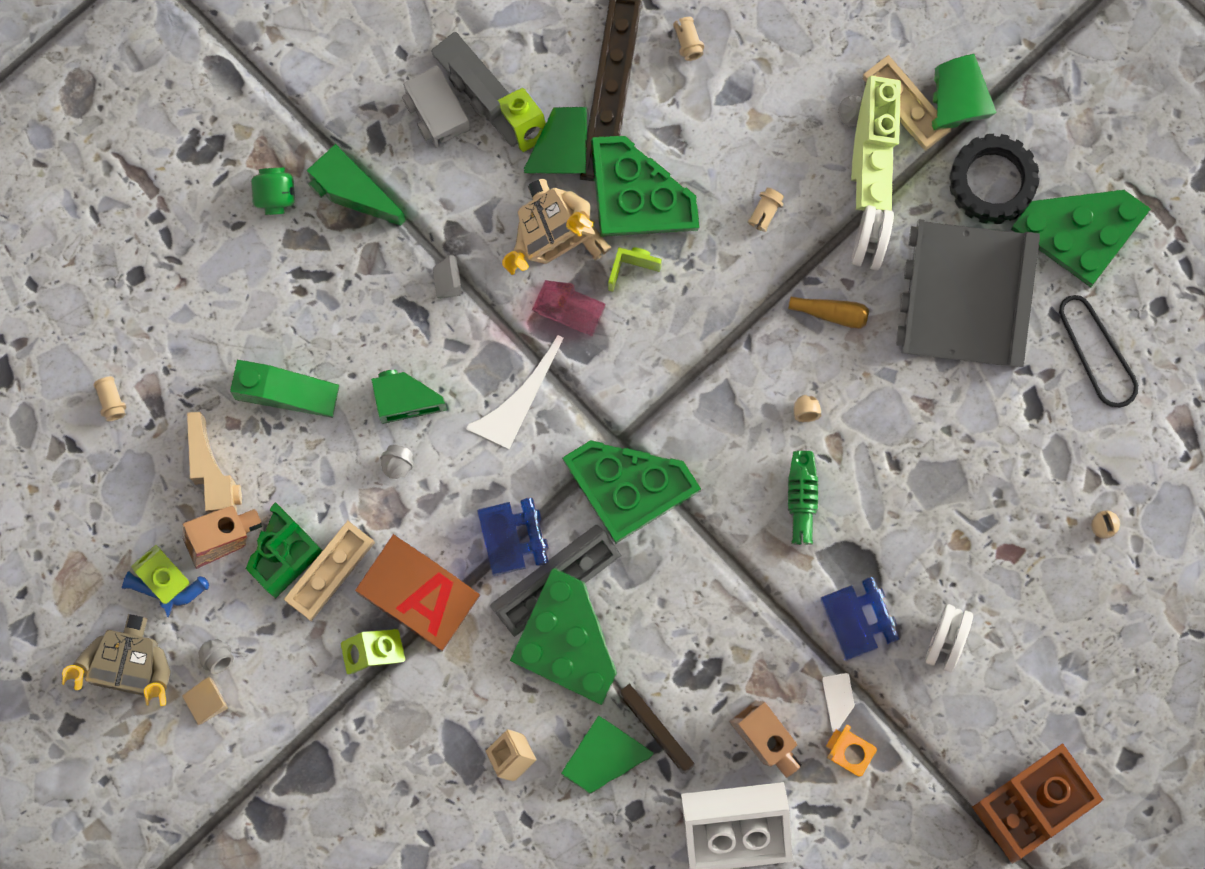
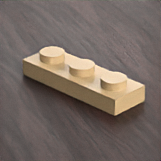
(915, 109)
(329, 570)

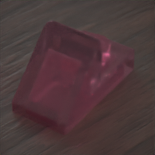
(566, 306)

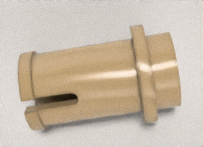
(690, 45)
(766, 208)
(595, 240)
(109, 398)

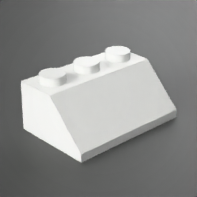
(737, 827)

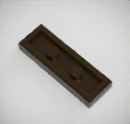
(656, 729)

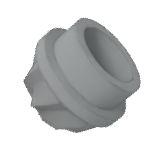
(849, 110)
(396, 461)
(215, 656)

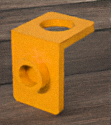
(840, 741)

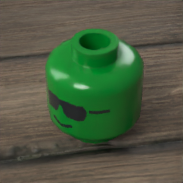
(273, 190)

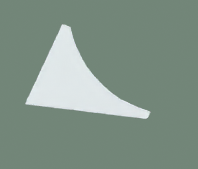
(505, 421)

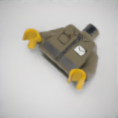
(123, 663)

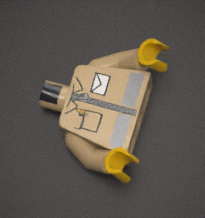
(548, 226)

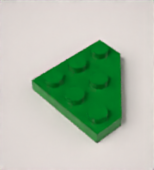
(637, 192)
(1084, 229)
(629, 485)
(567, 640)

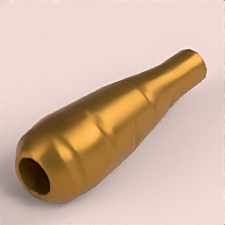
(835, 311)

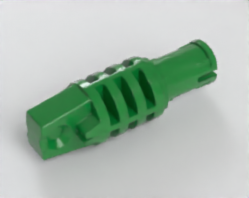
(802, 496)

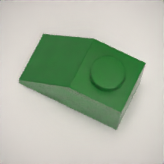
(404, 397)

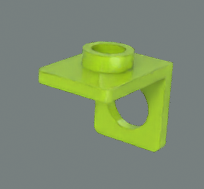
(522, 115)
(636, 257)
(160, 574)
(374, 649)

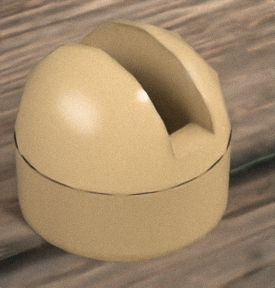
(807, 409)
(1099, 526)

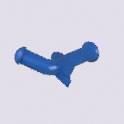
(183, 598)

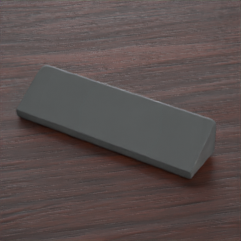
(580, 559)

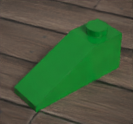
(350, 187)
(283, 389)

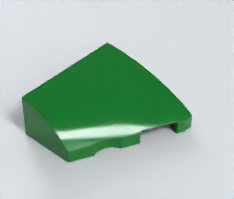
(960, 93)
(561, 143)
(281, 553)
(603, 756)

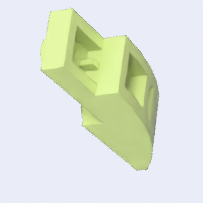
(874, 142)

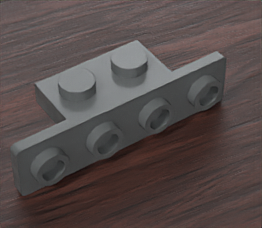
(477, 81)

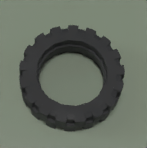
(1002, 147)

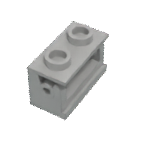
(435, 106)

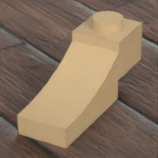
(218, 489)

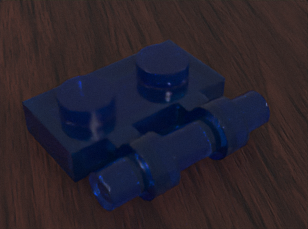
(502, 539)
(849, 621)

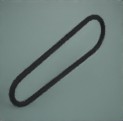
(1110, 341)

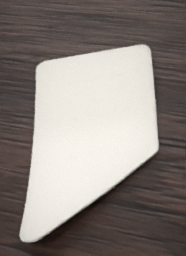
(838, 698)

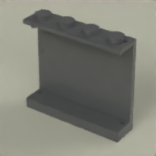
(968, 293)

